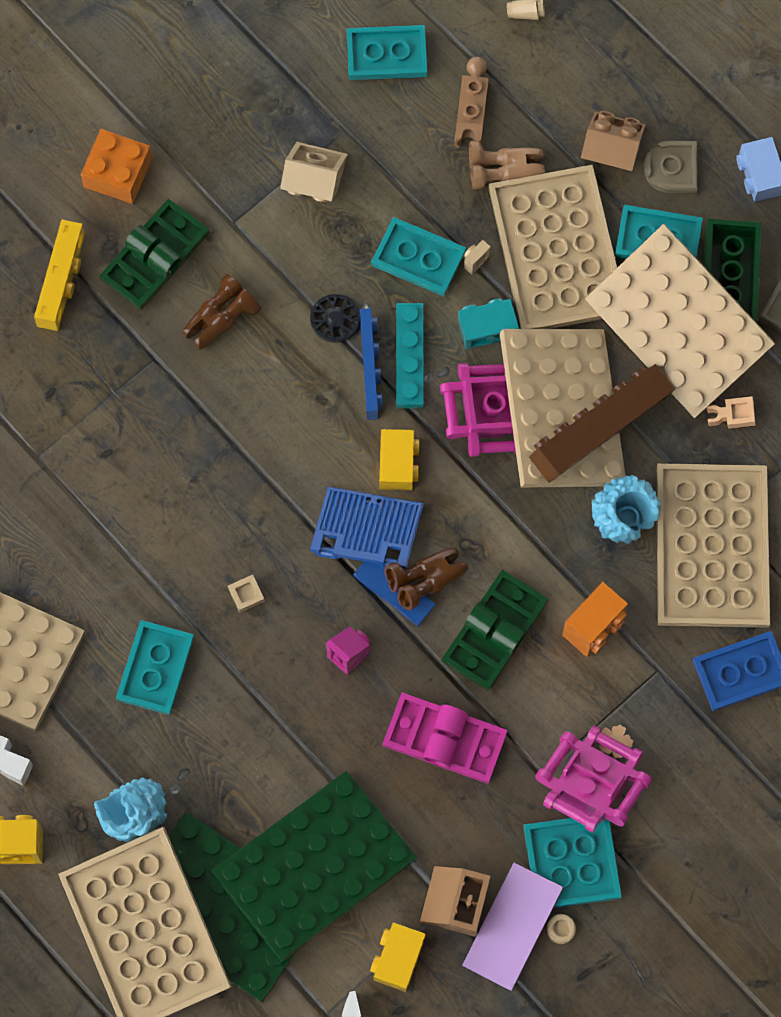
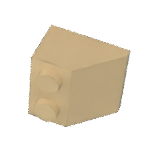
(313, 172)

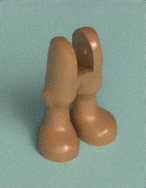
(512, 160)

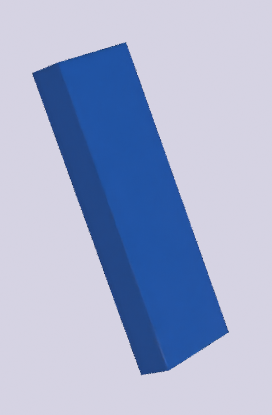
(374, 578)

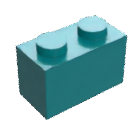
(484, 323)

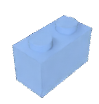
(761, 168)

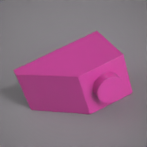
(348, 649)

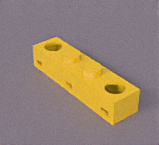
(59, 275)

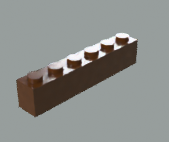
(601, 423)

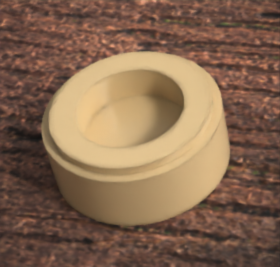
(561, 929)

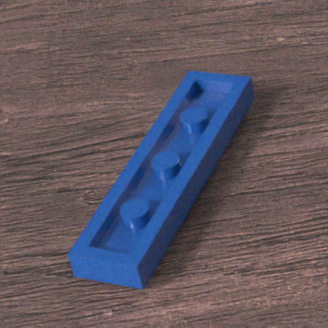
(372, 375)

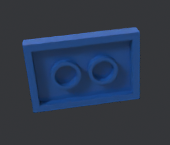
(740, 671)

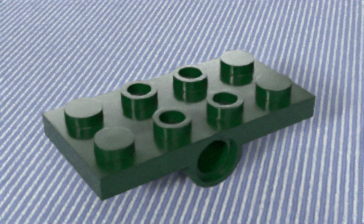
(154, 254)
(494, 630)

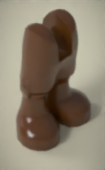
(216, 321)
(433, 569)

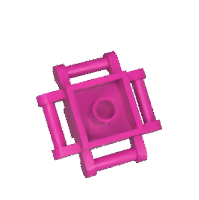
(484, 408)
(593, 780)

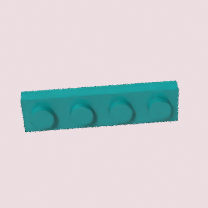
(409, 355)

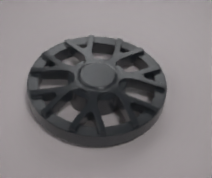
(335, 318)

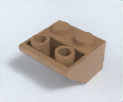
(613, 140)
(455, 899)

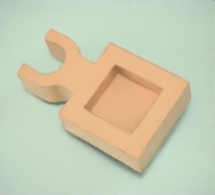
(737, 413)

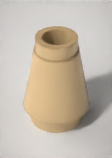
(526, 9)

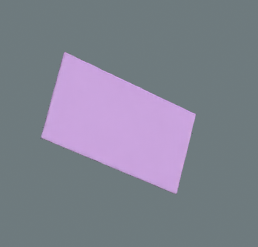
(512, 926)

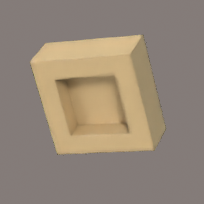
(476, 256)
(246, 593)

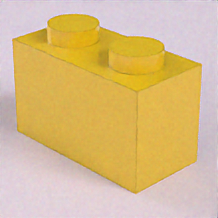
(397, 459)
(398, 956)

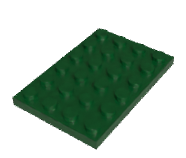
(313, 866)
(241, 949)

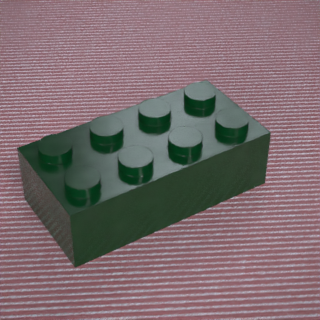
(734, 259)

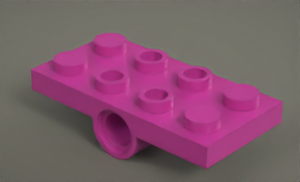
(445, 737)

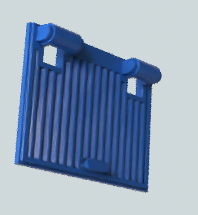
(366, 527)

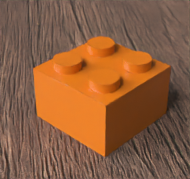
(116, 166)
(595, 619)

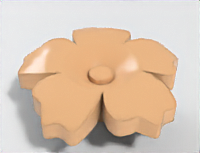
(618, 734)

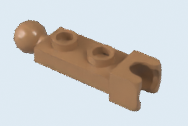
(472, 102)

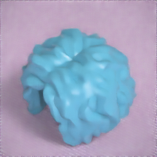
(625, 508)
(132, 809)

